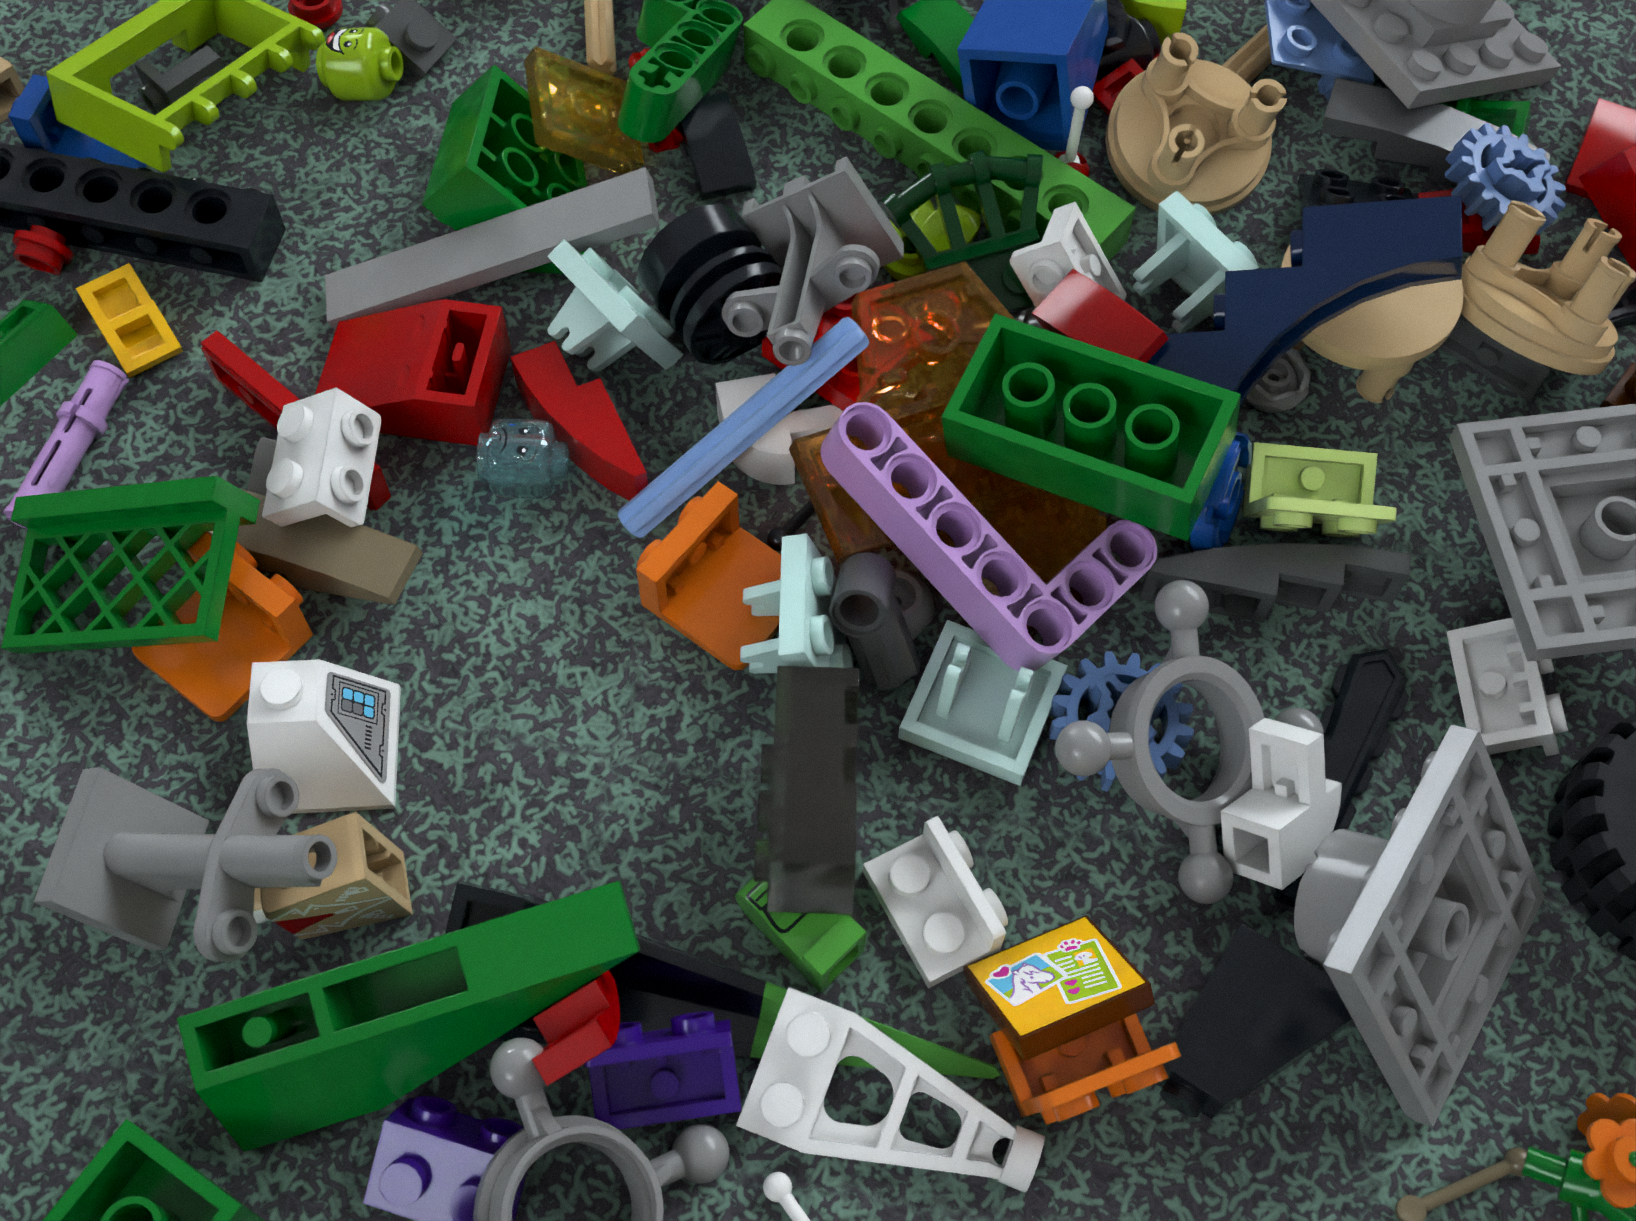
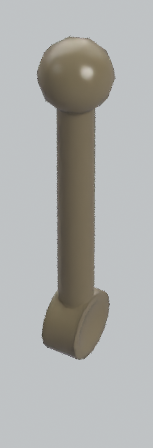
(1415, 1209)

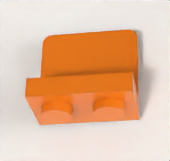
(700, 574)
(257, 625)
(1066, 1078)

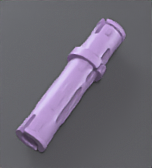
(77, 427)

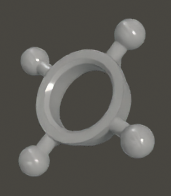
(1086, 748)
(696, 1155)

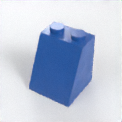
(1028, 59)

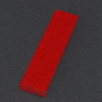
(266, 395)

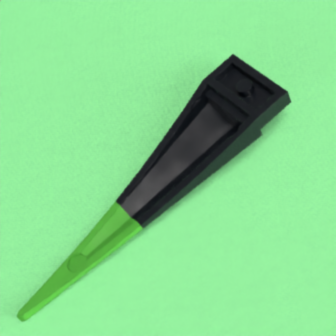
(671, 982)

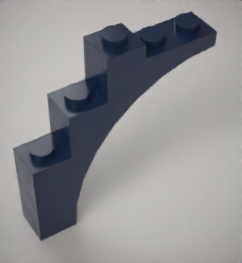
(1336, 263)

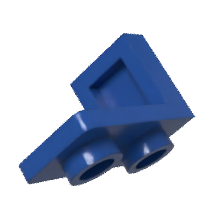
(37, 127)

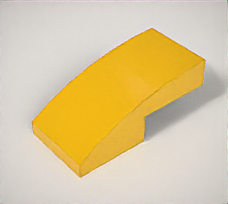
(129, 320)

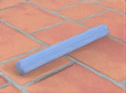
(742, 428)

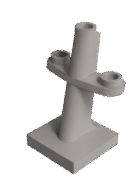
(830, 248)
(134, 855)

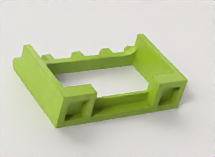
(83, 87)

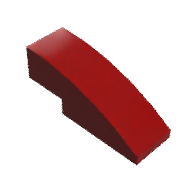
(581, 417)

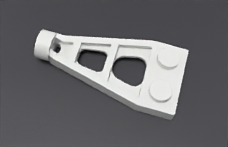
(797, 1071)

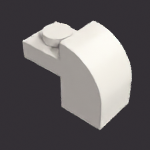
(770, 455)
(1289, 809)

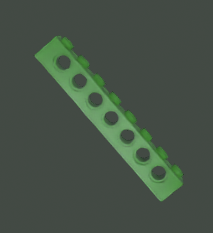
(914, 116)

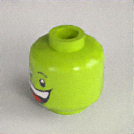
(359, 64)

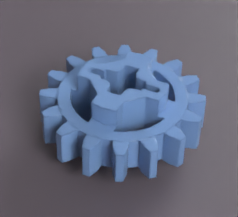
(1500, 168)
(1102, 690)

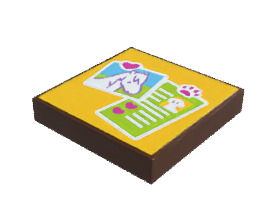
(1058, 987)

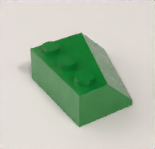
(492, 161)

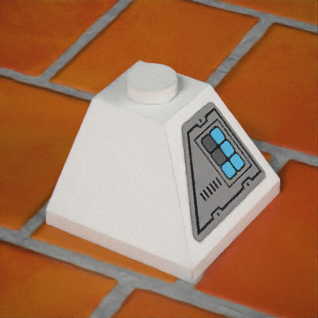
(326, 732)

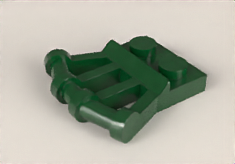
(986, 257)

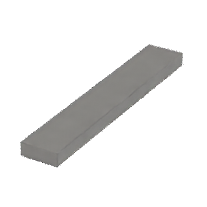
(493, 248)

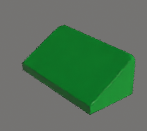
(28, 341)

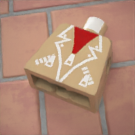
(361, 891)

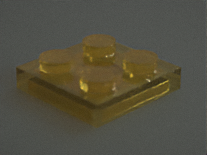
(579, 111)

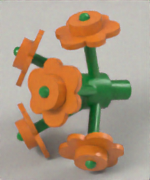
(1603, 1176)

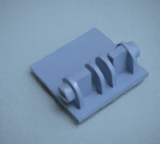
(1308, 42)

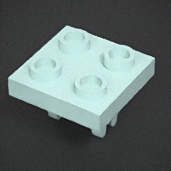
(1193, 256)
(606, 313)
(803, 606)
(979, 706)

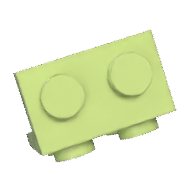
(1312, 485)

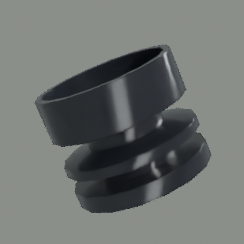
(694, 270)

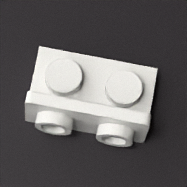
(1064, 247)
(1503, 690)
(937, 902)

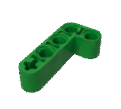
(687, 57)

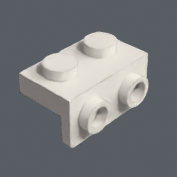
(322, 460)

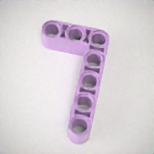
(978, 546)

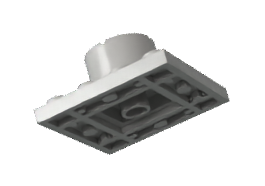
(1442, 47)
(1559, 523)
(1423, 921)

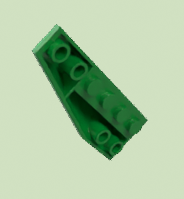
(394, 1019)

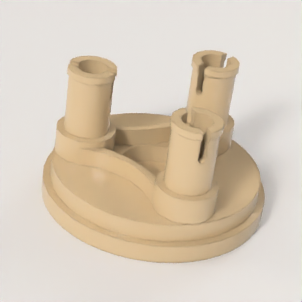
(1192, 130)
(1552, 312)
(1387, 333)

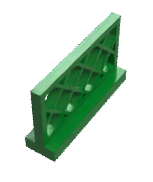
(129, 520)

